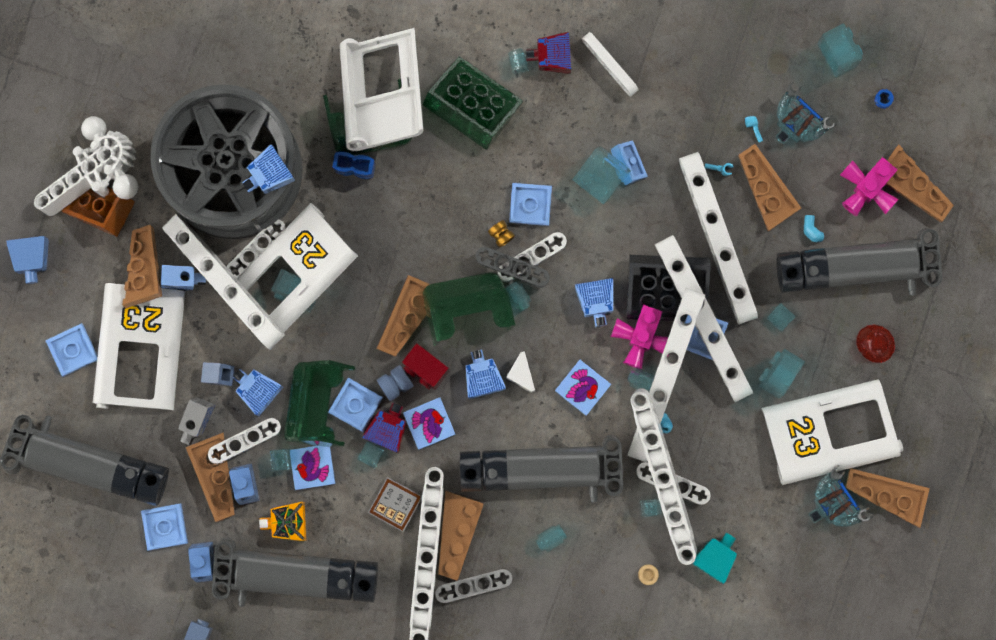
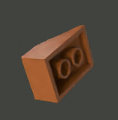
(101, 212)

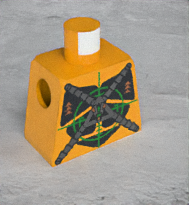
(286, 522)

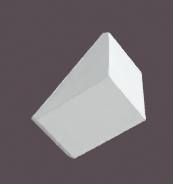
(521, 374)

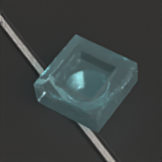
(780, 317)

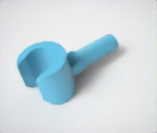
(752, 121)
(720, 168)

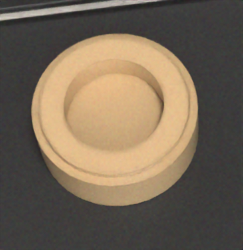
(648, 574)

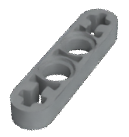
(474, 588)

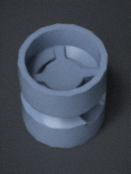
(394, 383)

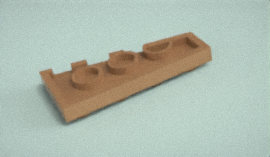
(916, 187)
(769, 191)
(143, 269)
(405, 317)
(213, 477)
(894, 496)
(457, 532)

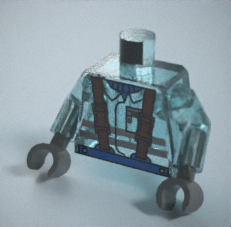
(799, 119)
(836, 502)

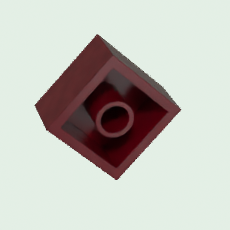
(425, 366)

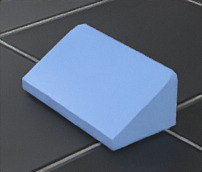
(628, 155)

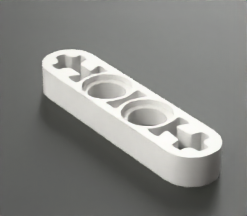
(610, 64)
(253, 247)
(533, 259)
(243, 439)
(694, 499)

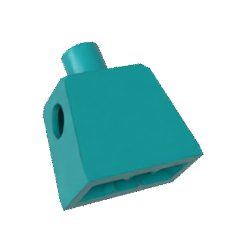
(717, 558)

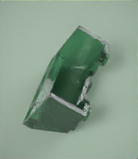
(466, 297)

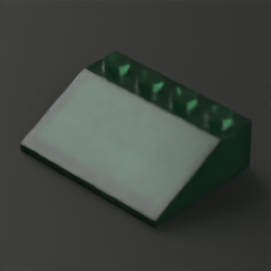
(472, 102)

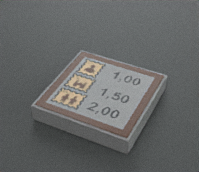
(395, 504)

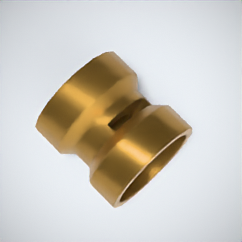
(500, 229)

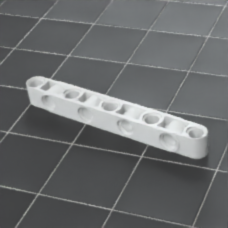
(718, 238)
(223, 281)
(706, 321)
(668, 370)
(668, 491)
(427, 542)

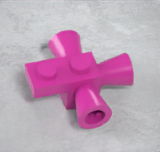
(869, 186)
(641, 336)

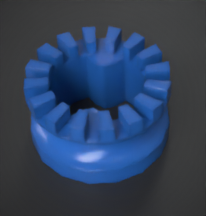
(890, 98)

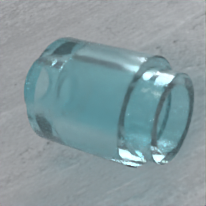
(518, 296)
(640, 379)
(551, 538)

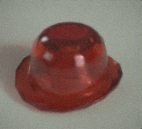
(875, 343)

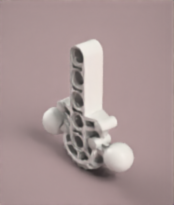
(110, 158)

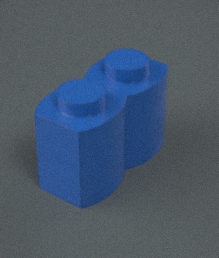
(360, 165)

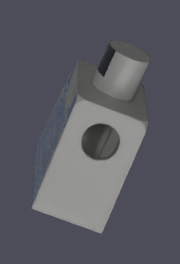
(199, 412)

